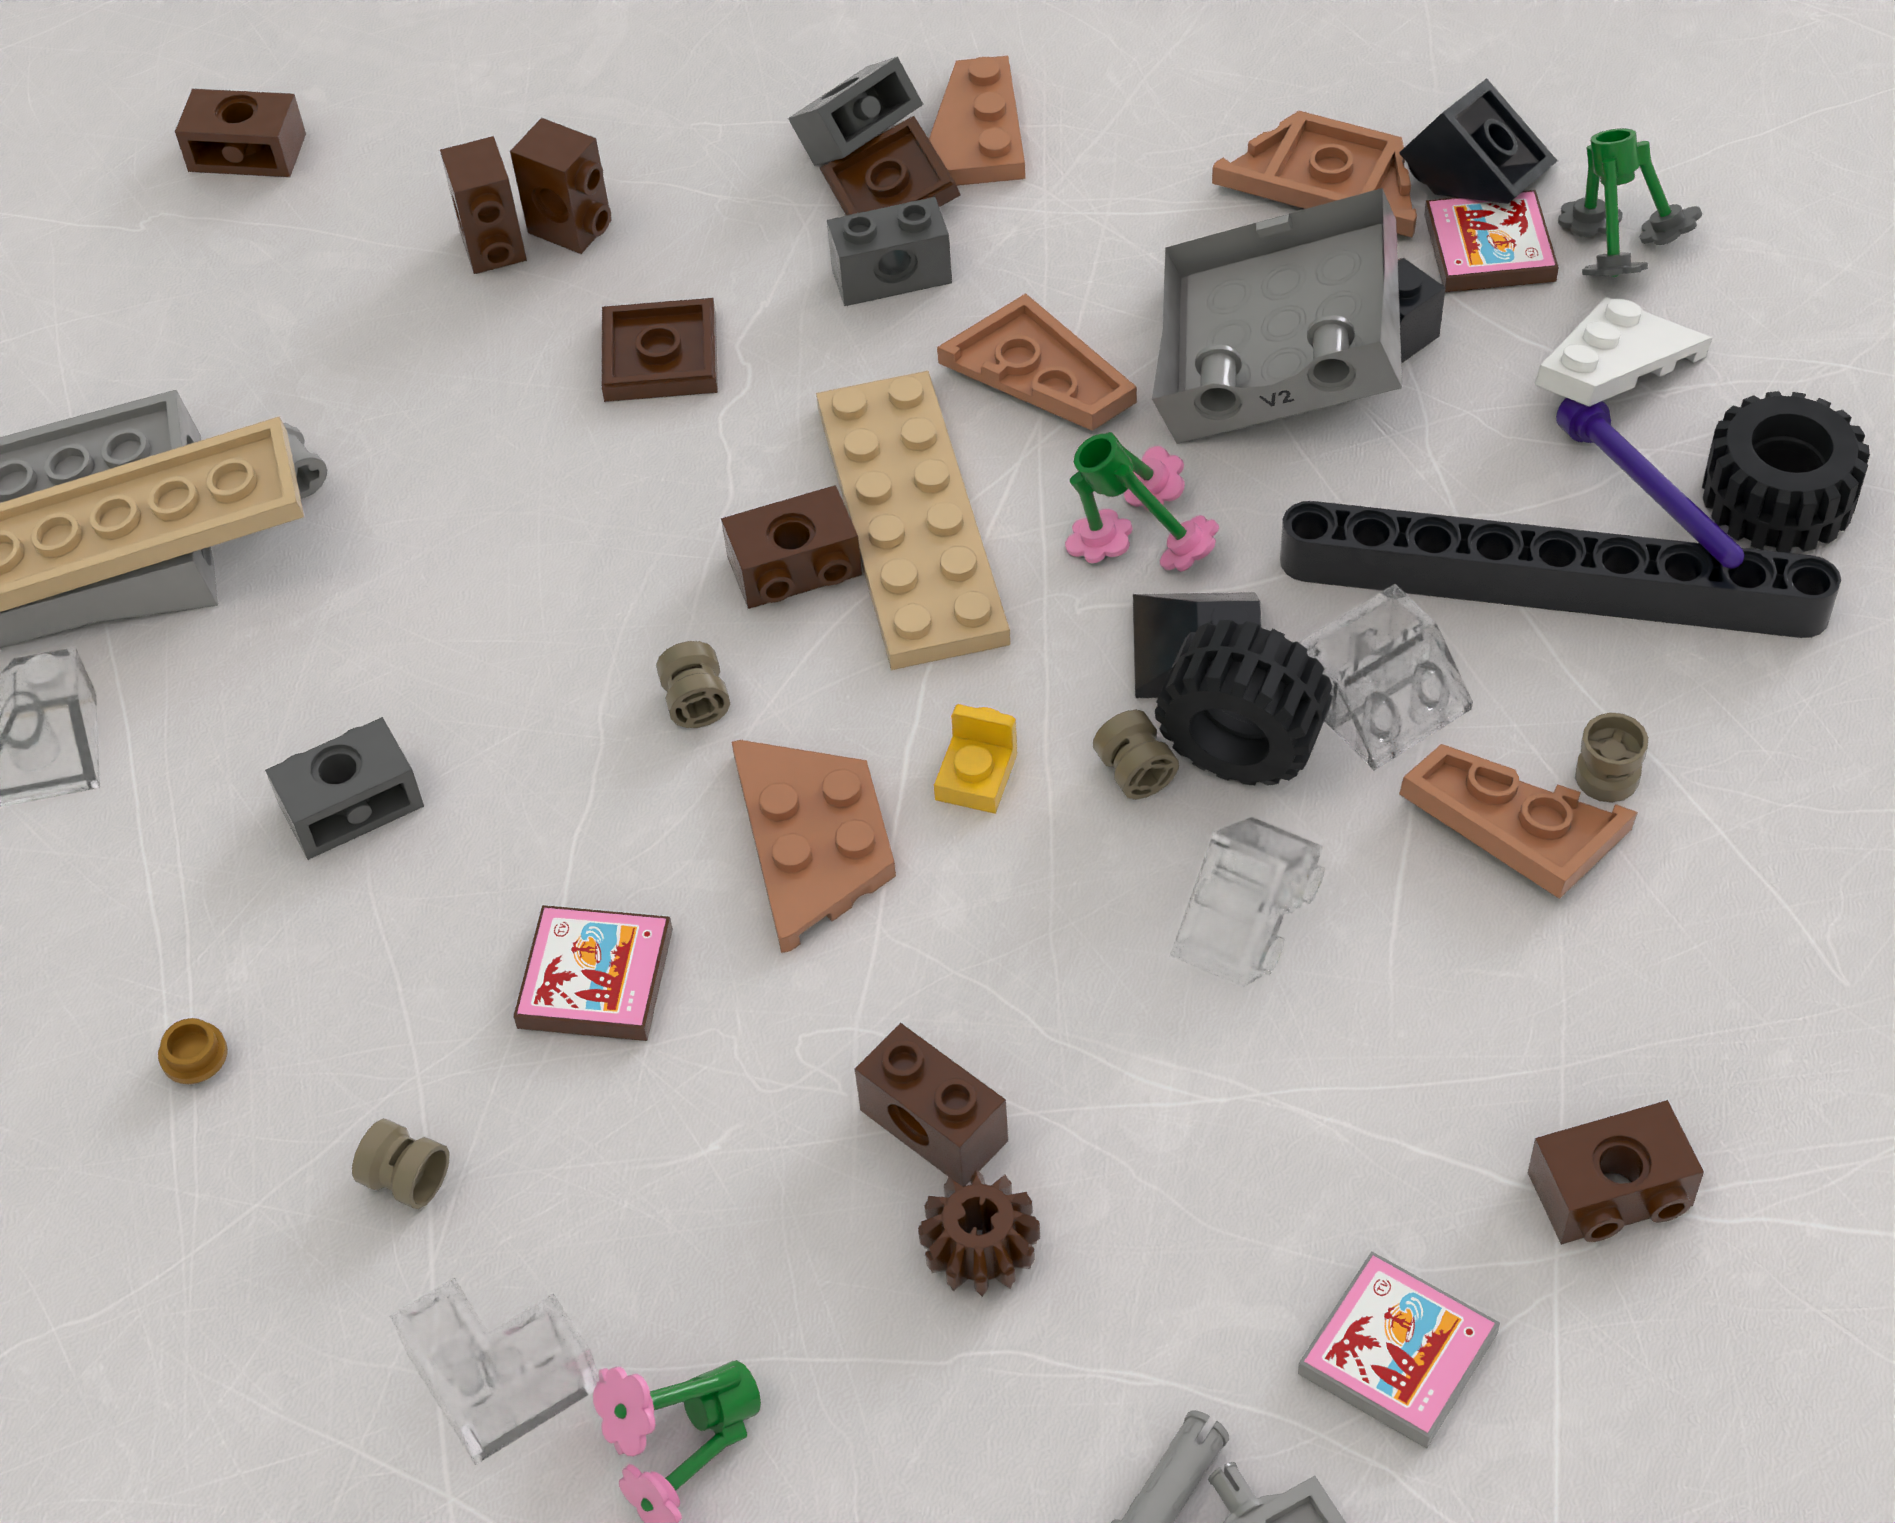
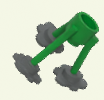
(1613, 162)

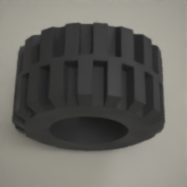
(1785, 471)
(1244, 703)

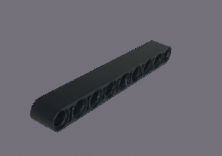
(1557, 569)

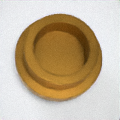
(192, 1051)

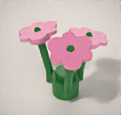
(1114, 470)
(712, 1401)

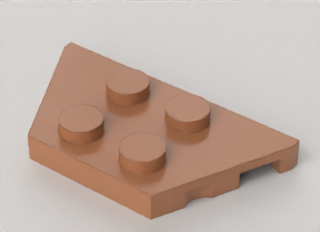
(1319, 162)
(813, 833)

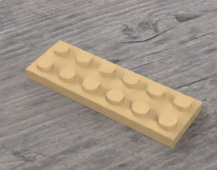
(146, 512)
(912, 521)

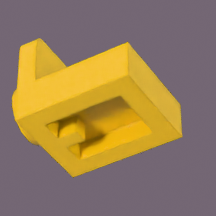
(977, 758)

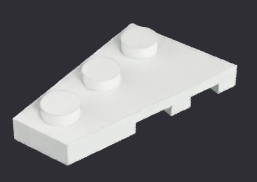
(1615, 349)

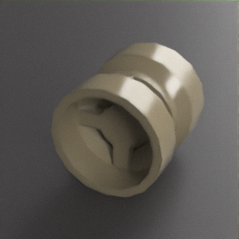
(692, 684)
(1611, 757)
(1139, 760)
(397, 1162)

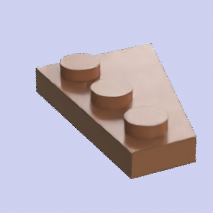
(979, 123)
(1041, 363)
(1524, 826)

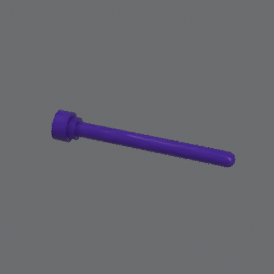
(1593, 425)

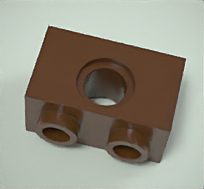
(240, 132)
(561, 185)
(483, 204)
(792, 546)
(932, 1104)
(1638, 1144)

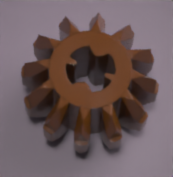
(953, 1237)

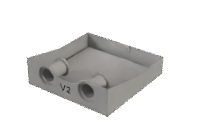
(1280, 318)
(83, 447)

